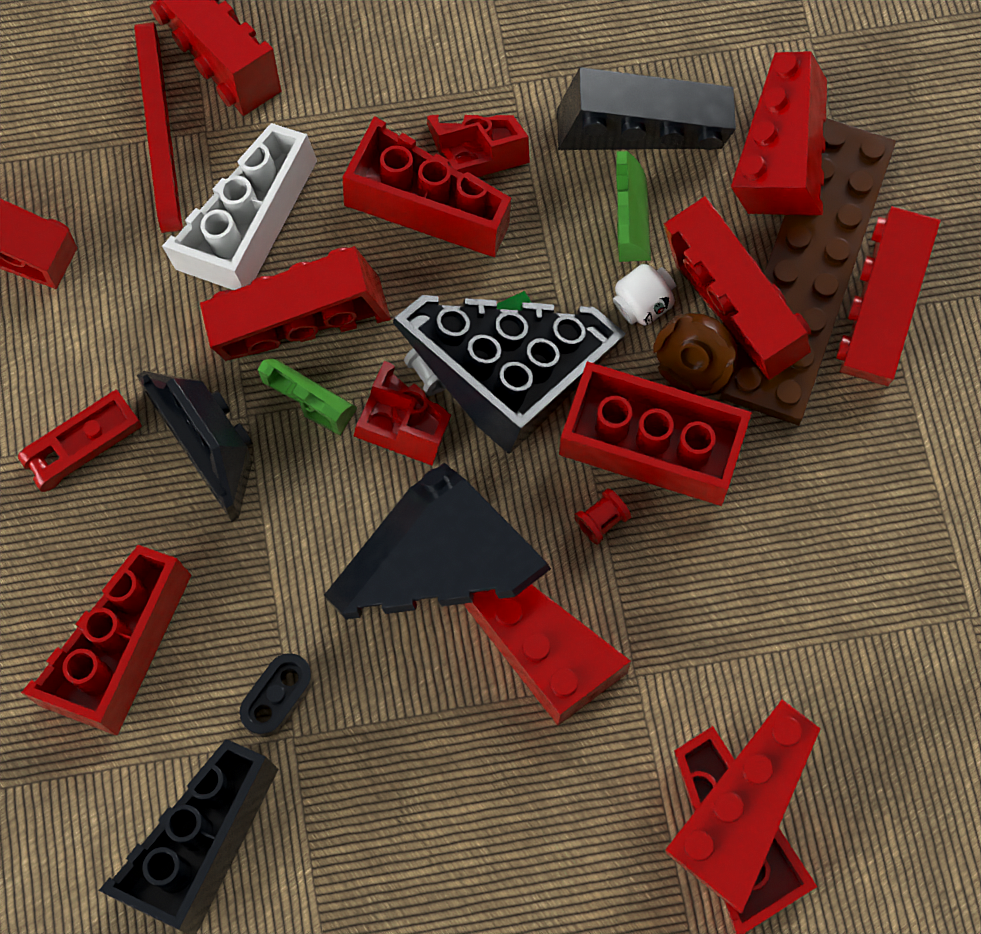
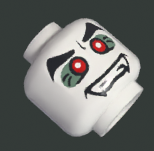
(644, 294)

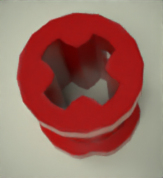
(602, 516)

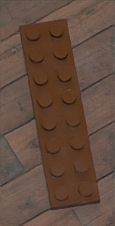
(814, 266)

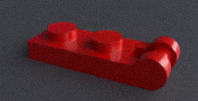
(79, 440)

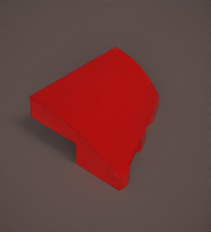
(481, 143)
(402, 418)

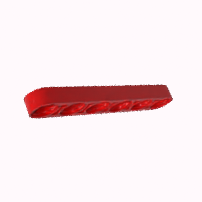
(158, 128)

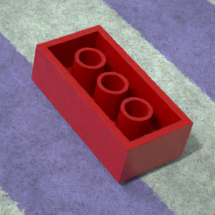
(654, 433)

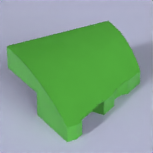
(633, 209)
(315, 400)

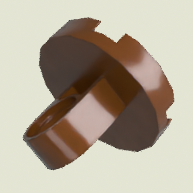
(696, 353)

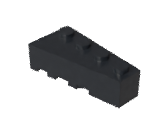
(643, 113)
(194, 844)

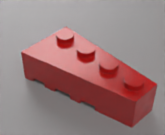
(222, 50)
(785, 140)
(424, 193)
(34, 245)
(736, 288)
(888, 295)
(295, 304)
(114, 643)
(549, 649)
(740, 816)
(783, 875)

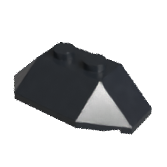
(205, 435)

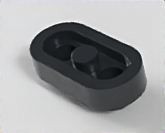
(273, 695)

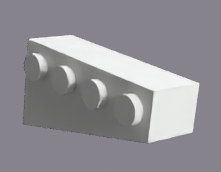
(247, 211)

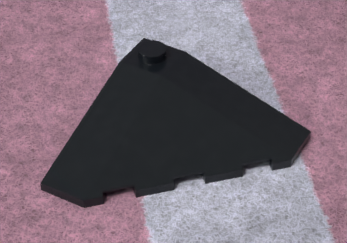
(506, 363)
(434, 545)

